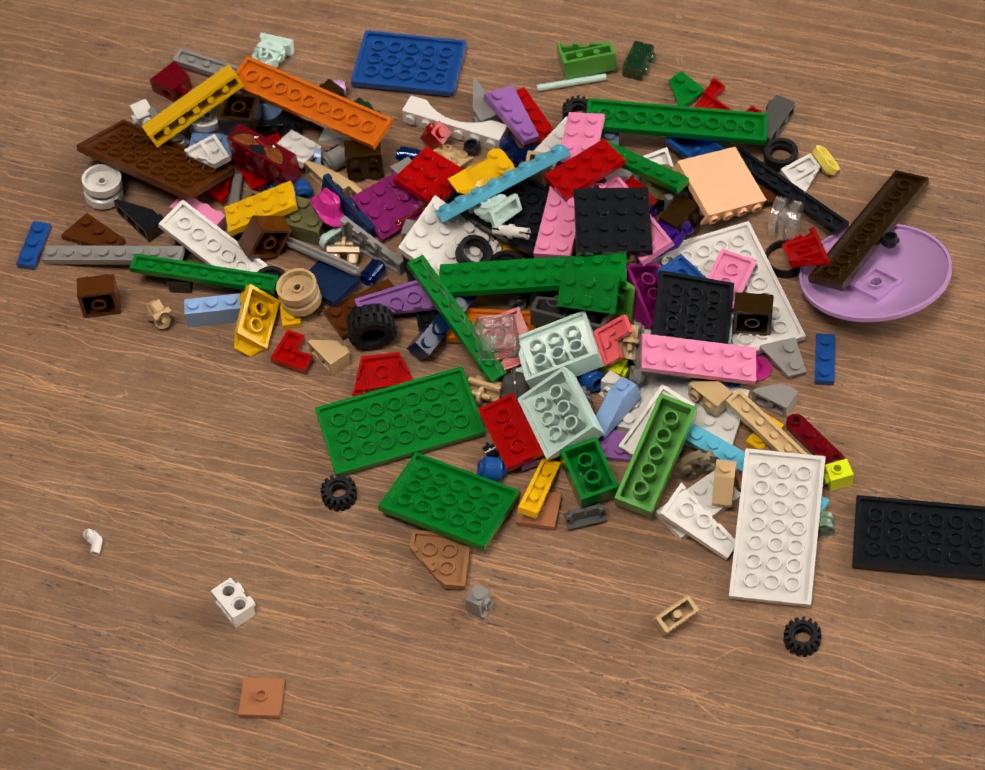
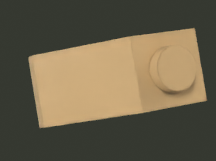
(330, 354)
(724, 483)

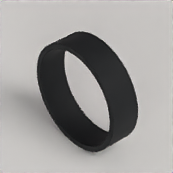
(784, 274)

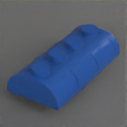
(692, 147)

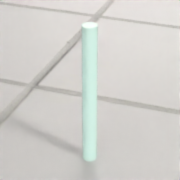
(571, 82)

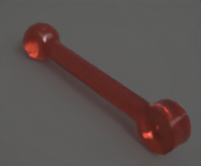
(399, 221)

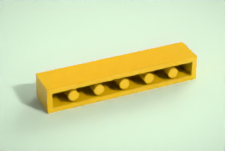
(192, 105)

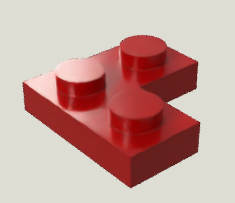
(288, 353)

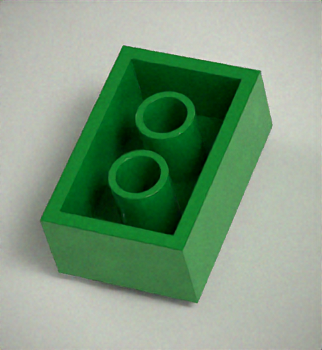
(589, 290)
(588, 473)

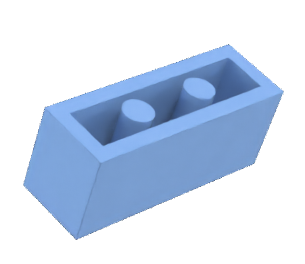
(212, 310)

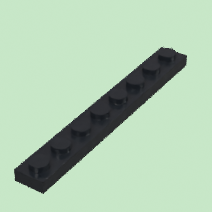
(783, 187)

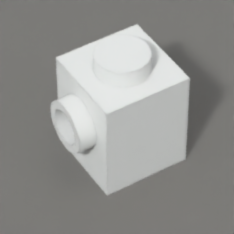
(140, 112)

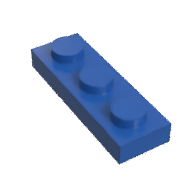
(34, 245)
(824, 359)

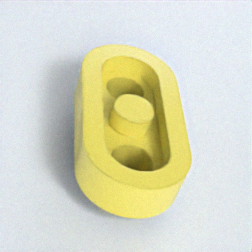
(825, 159)

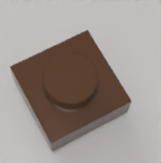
(769, 195)

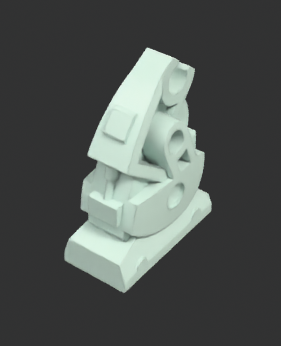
(273, 49)
(497, 209)

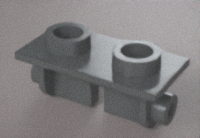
(585, 516)

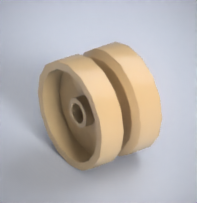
(299, 292)

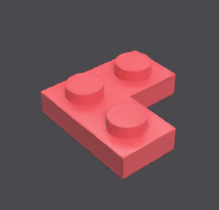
(608, 337)

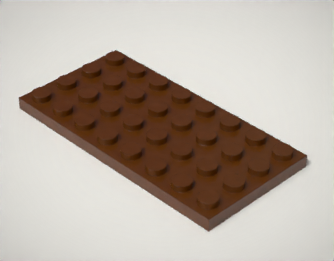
(165, 167)

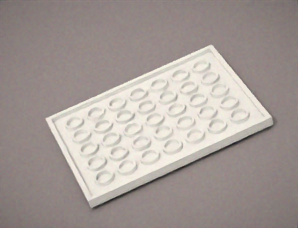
(741, 239)

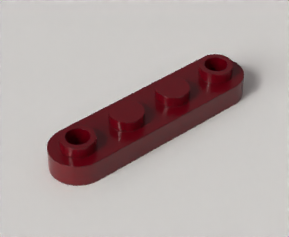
(812, 438)

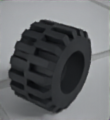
(370, 326)

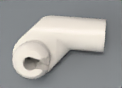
(95, 541)

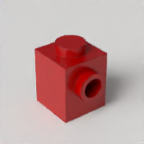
(435, 134)

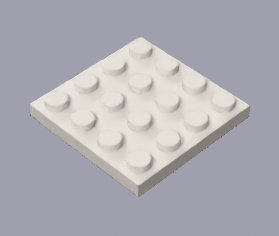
(439, 239)

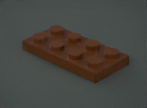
(338, 315)

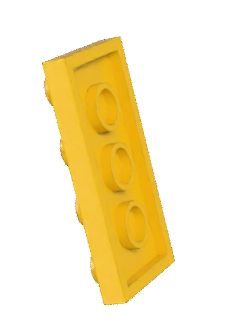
(271, 202)

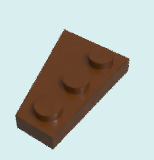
(93, 233)

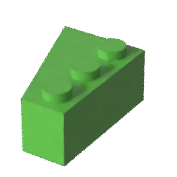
(586, 59)

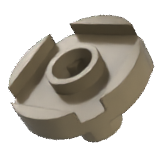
(696, 464)

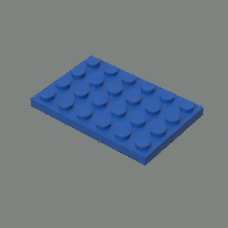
(409, 63)

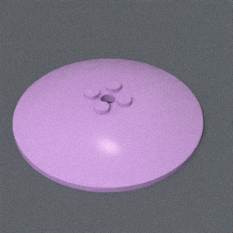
(889, 283)

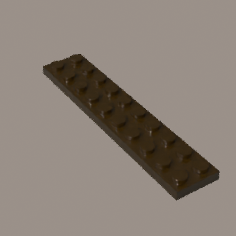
(866, 230)

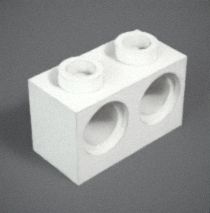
(231, 603)

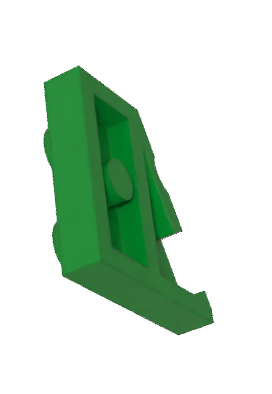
(685, 89)

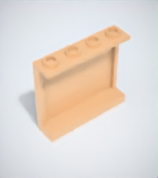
(721, 185)

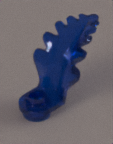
(512, 150)

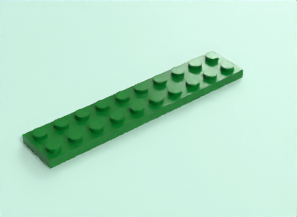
(681, 121)
(524, 274)

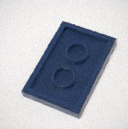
(333, 282)

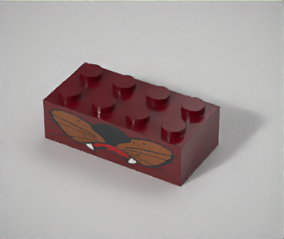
(263, 156)

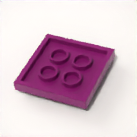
(385, 204)

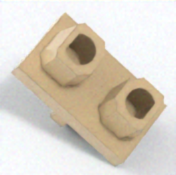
(346, 250)
(158, 314)
(629, 344)
(484, 390)

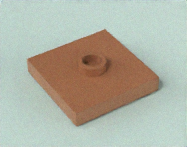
(547, 516)
(261, 698)

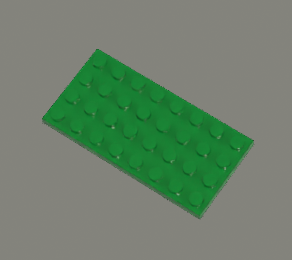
(399, 421)

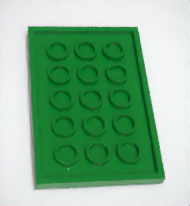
(449, 501)

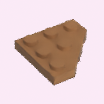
(442, 557)

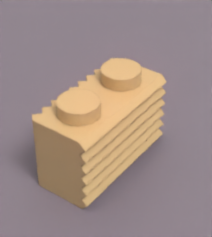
(675, 615)

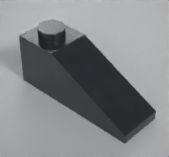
(142, 219)

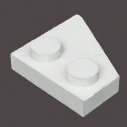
(209, 152)
(801, 171)

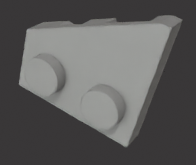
(785, 356)

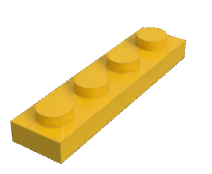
(539, 487)

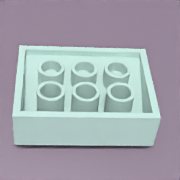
(559, 344)
(559, 413)

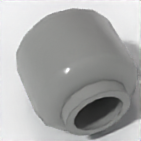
(334, 157)

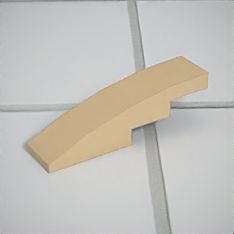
(317, 171)

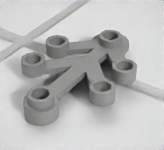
(635, 374)

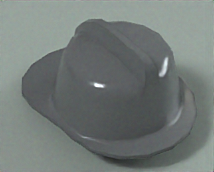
(515, 383)

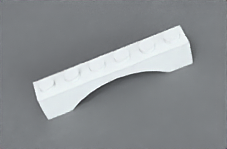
(487, 133)

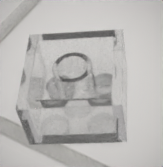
(496, 337)

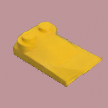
(479, 173)
(255, 320)

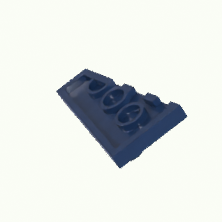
(348, 207)

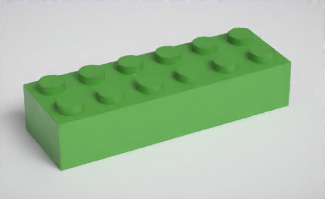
(655, 456)

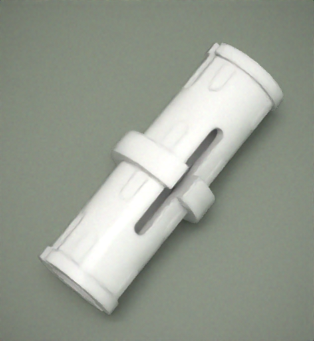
(512, 231)

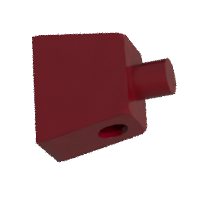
(171, 82)

